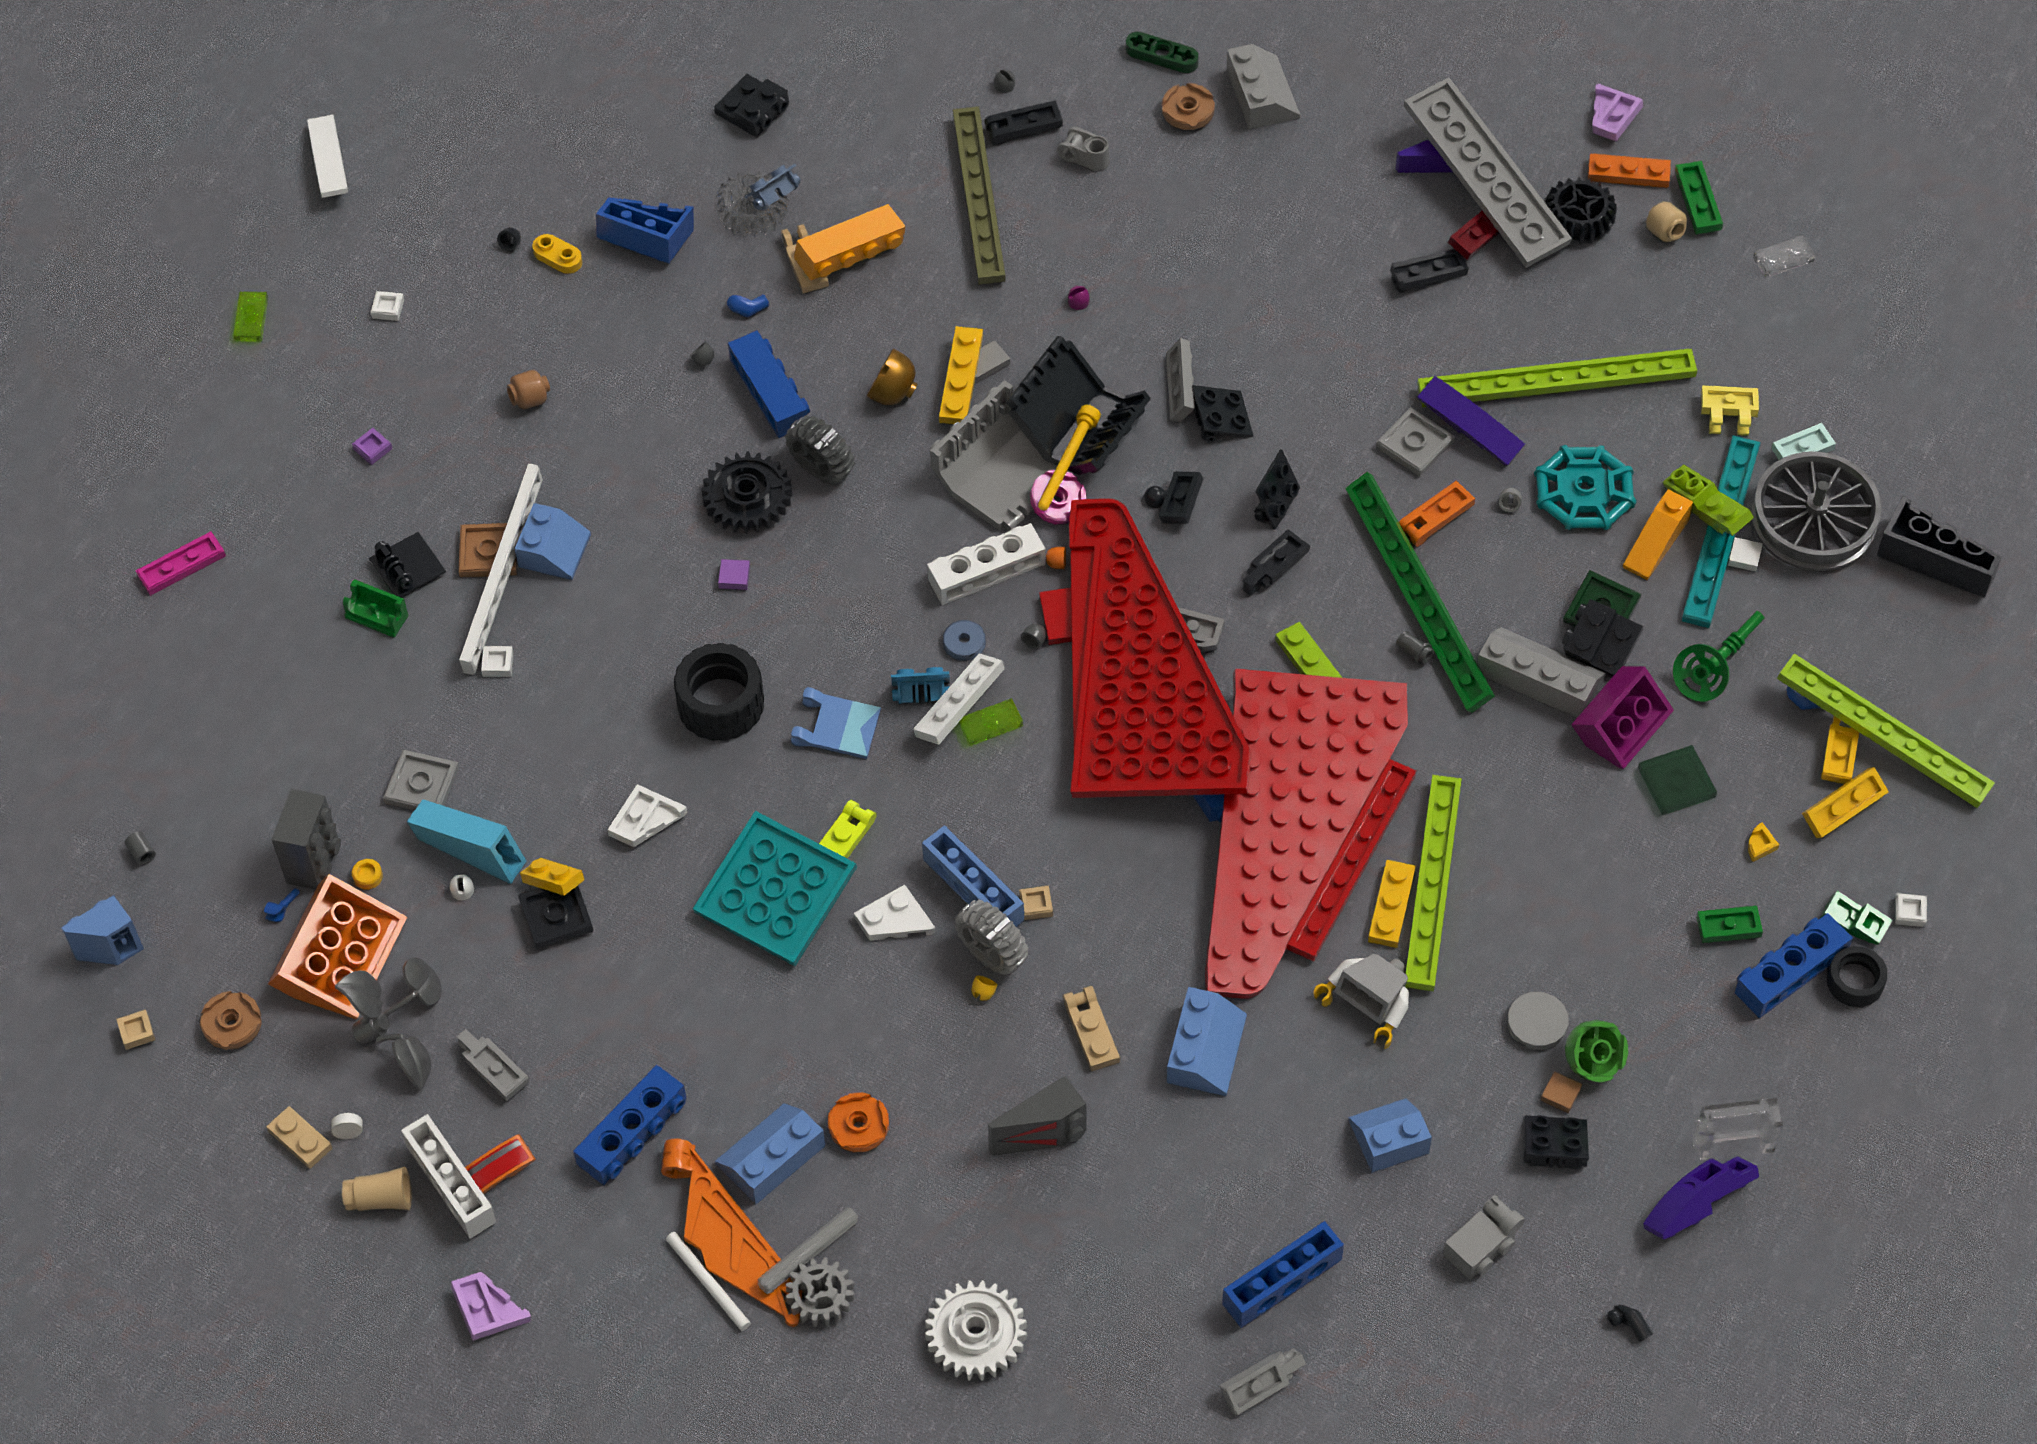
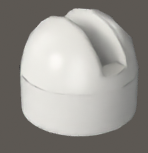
(467, 885)

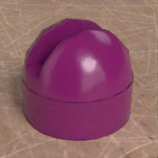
(1080, 299)

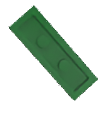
(1698, 197)

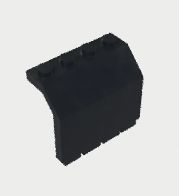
(1053, 394)

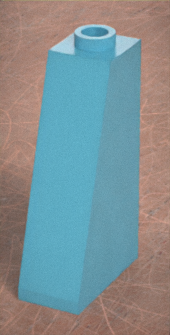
(469, 839)

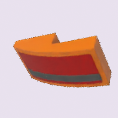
(500, 1162)

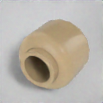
(1666, 222)

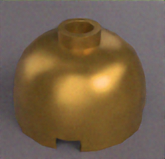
(894, 380)

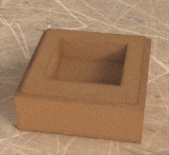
(1561, 1092)

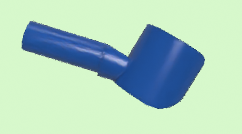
(276, 912)

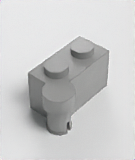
(1483, 1238)

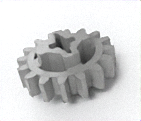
(824, 1304)

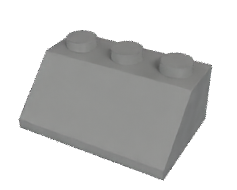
(1260, 86)

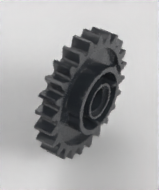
(767, 496)

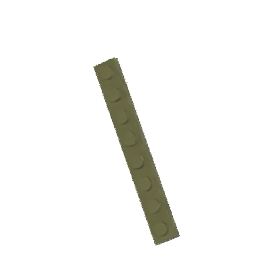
(979, 195)

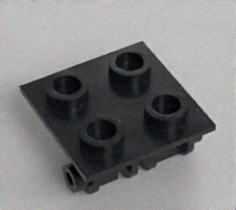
(1220, 412)
(1276, 491)
(406, 564)
(1556, 1139)

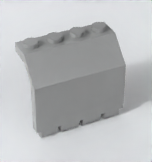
(990, 462)

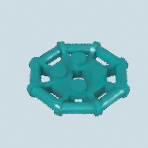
(1581, 500)

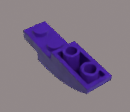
(1692, 1196)

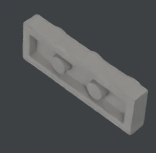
(1180, 380)

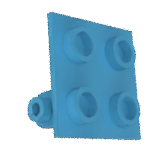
(907, 678)

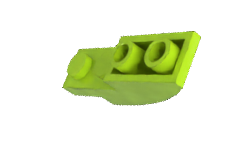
(1708, 503)

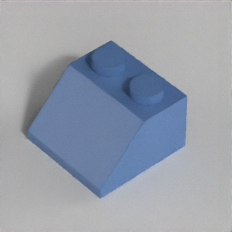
(551, 542)
(1391, 1134)

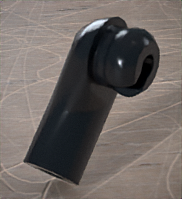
(1630, 1317)

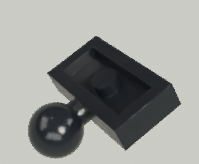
(1178, 500)

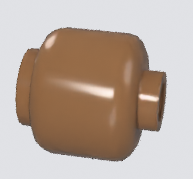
(528, 389)

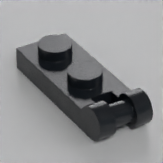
(1023, 122)

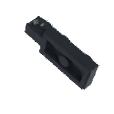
(1274, 561)

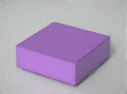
(372, 446)
(734, 574)

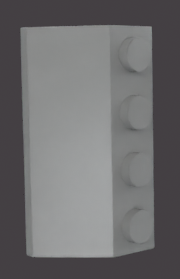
(1539, 672)

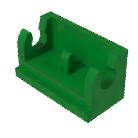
(375, 608)

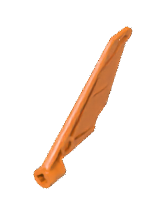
(722, 1231)

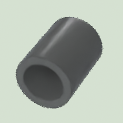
(140, 848)

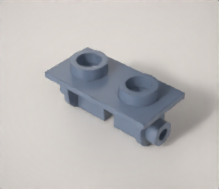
(764, 191)

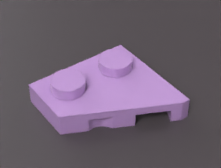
(1613, 111)
(486, 1306)

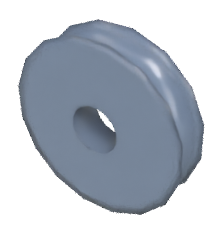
(964, 629)

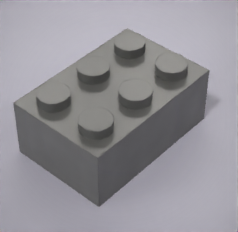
(305, 839)

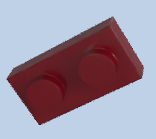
(1473, 235)

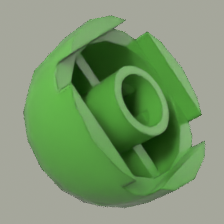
(1596, 1050)

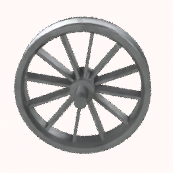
(1816, 510)

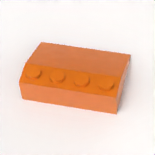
(335, 937)

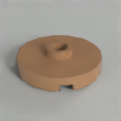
(1188, 106)
(229, 1007)

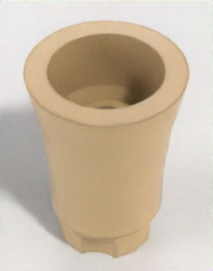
(378, 1191)

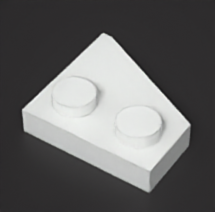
(893, 916)

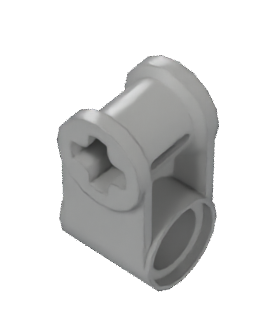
(1085, 149)

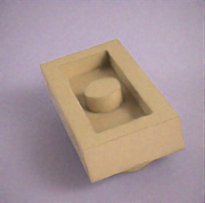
(299, 1137)

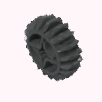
(820, 449)

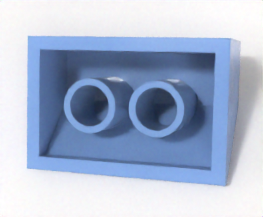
(1206, 1042)
(772, 1151)

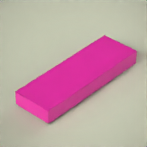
(180, 563)

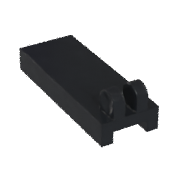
(1428, 269)

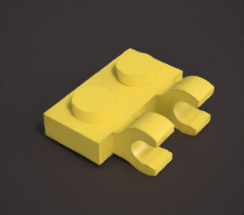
(1730, 402)

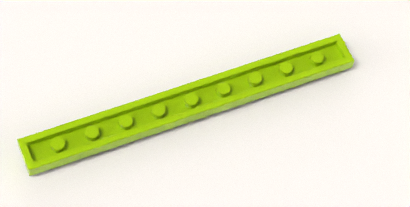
(1571, 375)

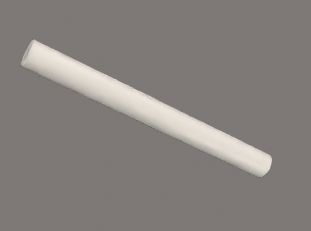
(708, 1281)

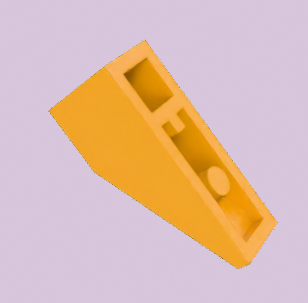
(1659, 534)

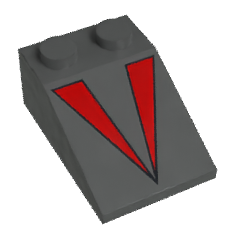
(1041, 1121)

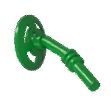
(1715, 665)

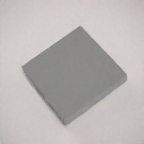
(1415, 441)
(420, 778)

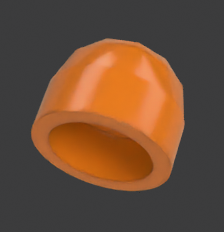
(1056, 557)

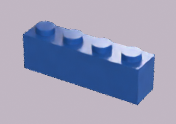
(767, 381)

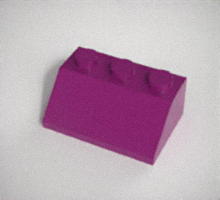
(1623, 715)

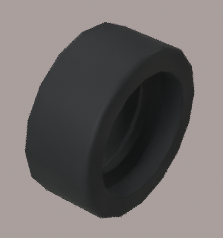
(1866, 958)

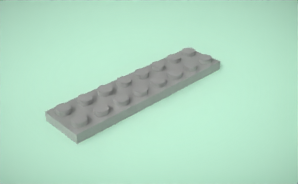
(1487, 172)

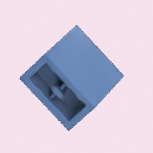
(103, 934)

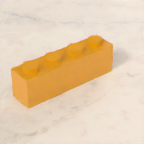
(849, 242)

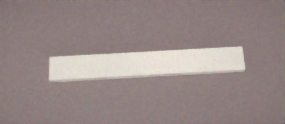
(500, 571)

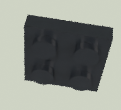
(555, 916)

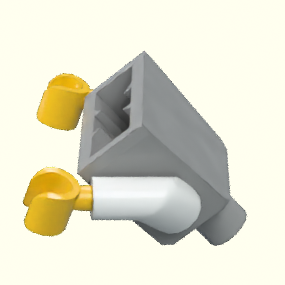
(1373, 988)

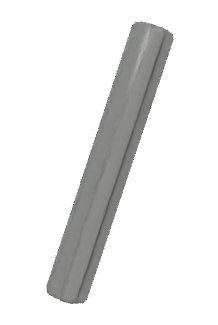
(807, 1250)

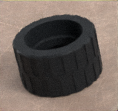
(714, 663)

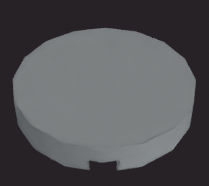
(1537, 1020)

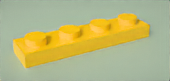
(961, 374)

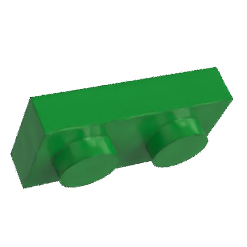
(1729, 924)

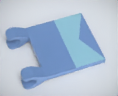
(840, 726)

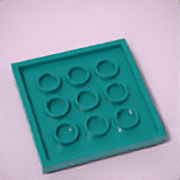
(775, 888)

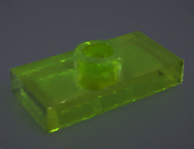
(250, 316)
(990, 722)

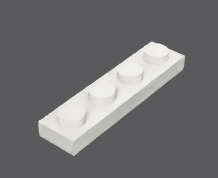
(958, 699)

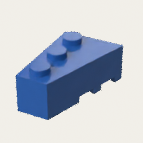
(644, 228)

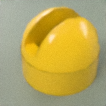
(984, 987)

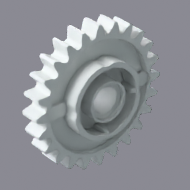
(981, 1351)

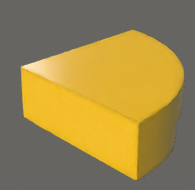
(1761, 842)

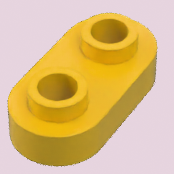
(555, 252)

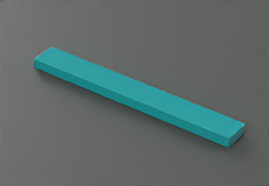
(1717, 546)

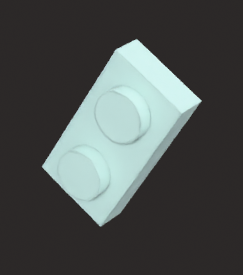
(1811, 439)

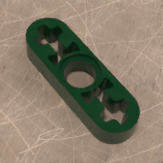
(1167, 61)

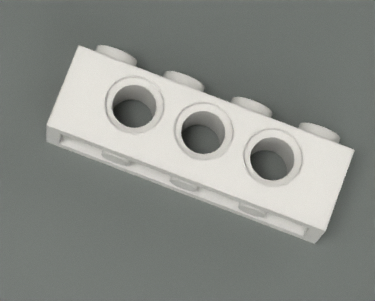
(1000, 567)
(448, 1176)

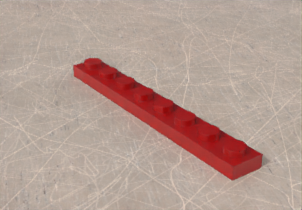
(1351, 860)

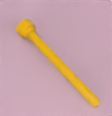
(1086, 420)

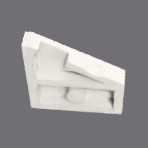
(644, 816)

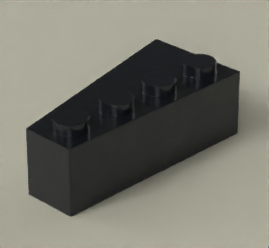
(1937, 550)

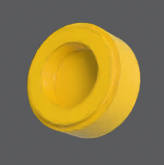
(367, 874)

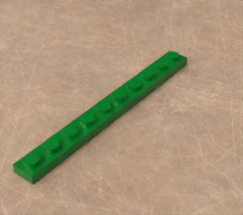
(1420, 592)

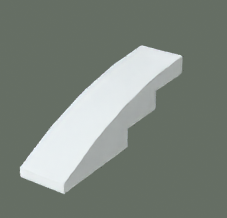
(327, 156)

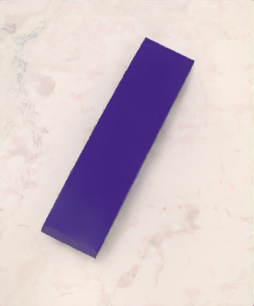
(1470, 420)

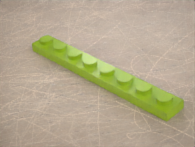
(1885, 730)
(1433, 882)

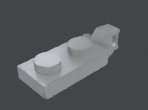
(492, 1065)
(1261, 1380)

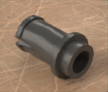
(1420, 651)

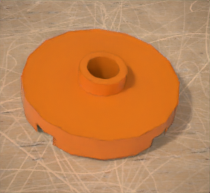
(853, 1109)

